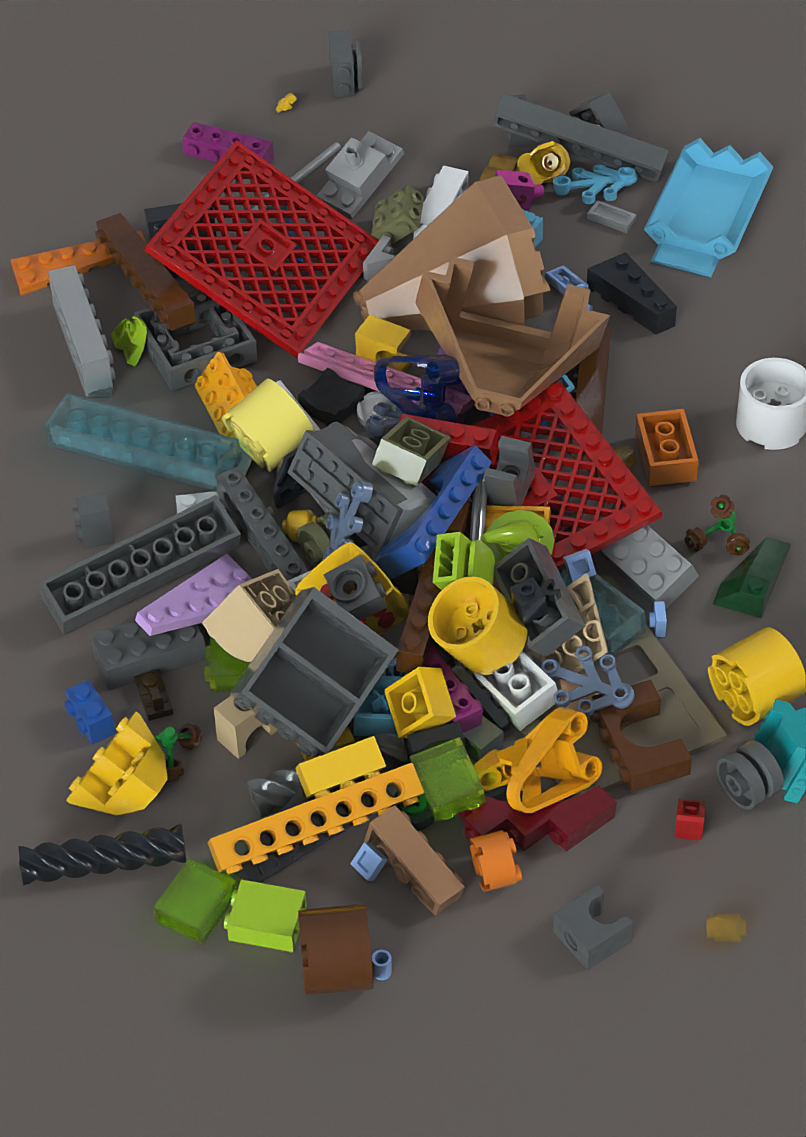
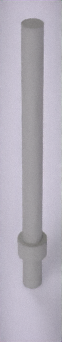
(300, 175)

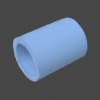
(381, 964)

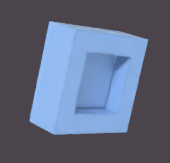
(579, 564)
(658, 619)
(369, 861)

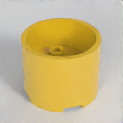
(477, 625)
(756, 674)

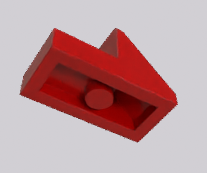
(690, 819)

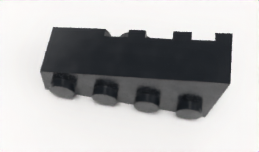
(633, 292)

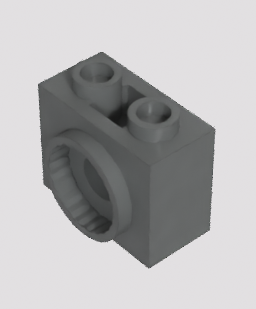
(357, 575)

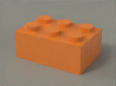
(666, 447)

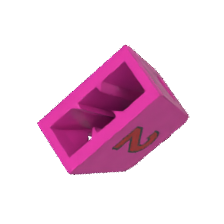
(521, 187)

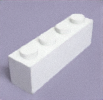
(445, 189)

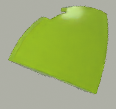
(130, 338)

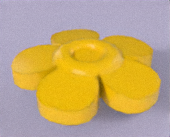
(284, 103)

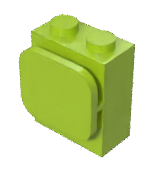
(461, 558)

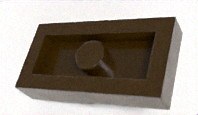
(153, 695)

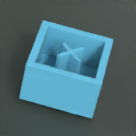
(374, 713)

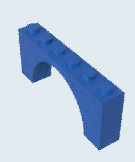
(455, 482)

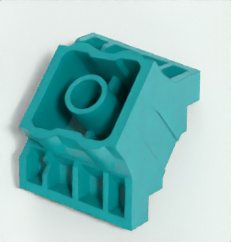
(785, 737)

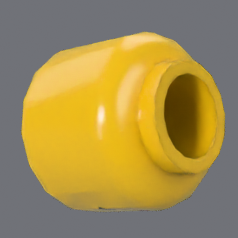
(295, 520)

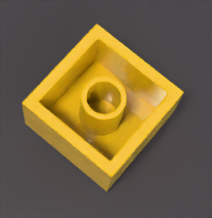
(419, 701)

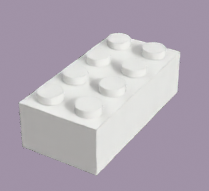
(520, 689)

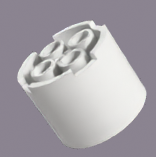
(772, 403)

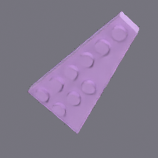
(194, 598)

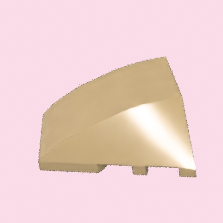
(590, 635)

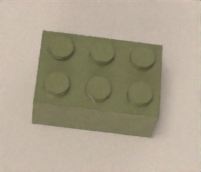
(410, 451)

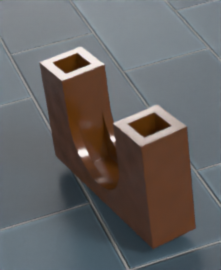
(640, 765)

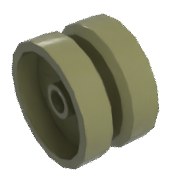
(315, 539)

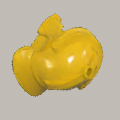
(538, 162)

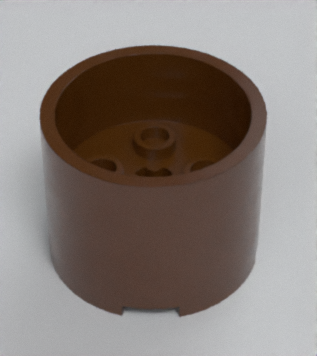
(335, 949)

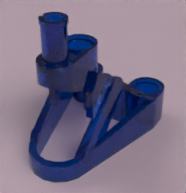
(440, 373)

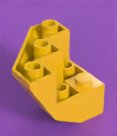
(124, 773)

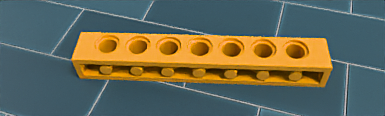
(403, 778)

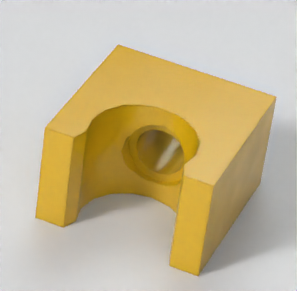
(381, 339)

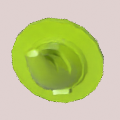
(513, 529)

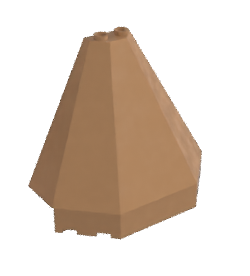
(479, 227)
(501, 360)

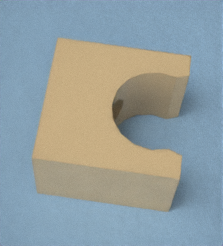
(236, 725)

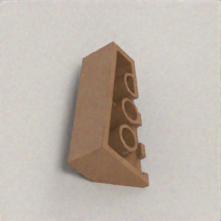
(415, 860)

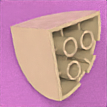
(250, 614)

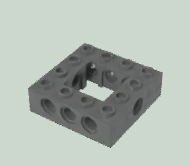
(185, 366)

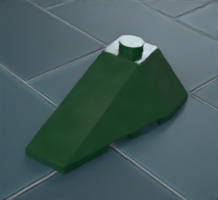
(753, 580)

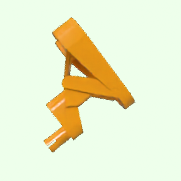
(551, 746)

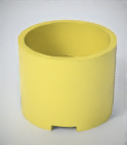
(267, 424)

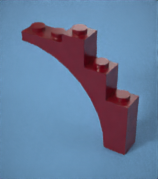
(564, 821)

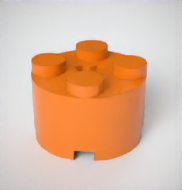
(494, 860)

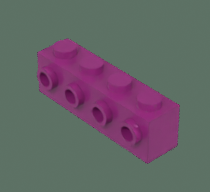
(212, 143)
(467, 709)

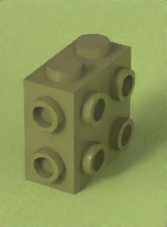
(398, 214)

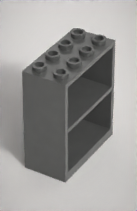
(313, 672)

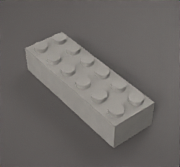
(81, 329)

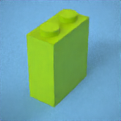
(265, 915)

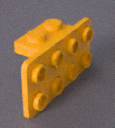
(222, 389)

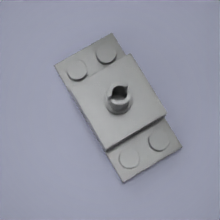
(358, 172)

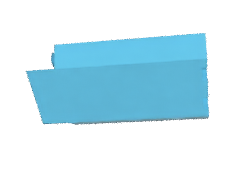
(705, 207)

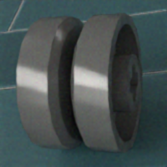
(749, 774)

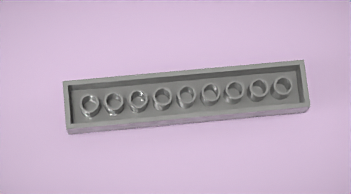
(640, 556)

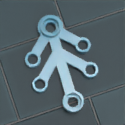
(623, 177)

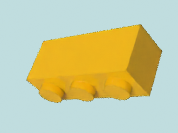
(340, 768)

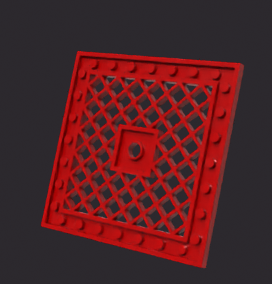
(240, 163)
(558, 406)

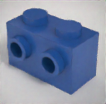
(89, 712)

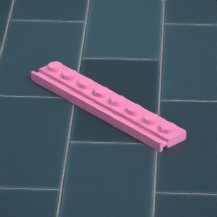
(362, 372)

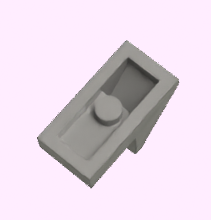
(378, 258)

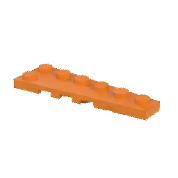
(32, 270)

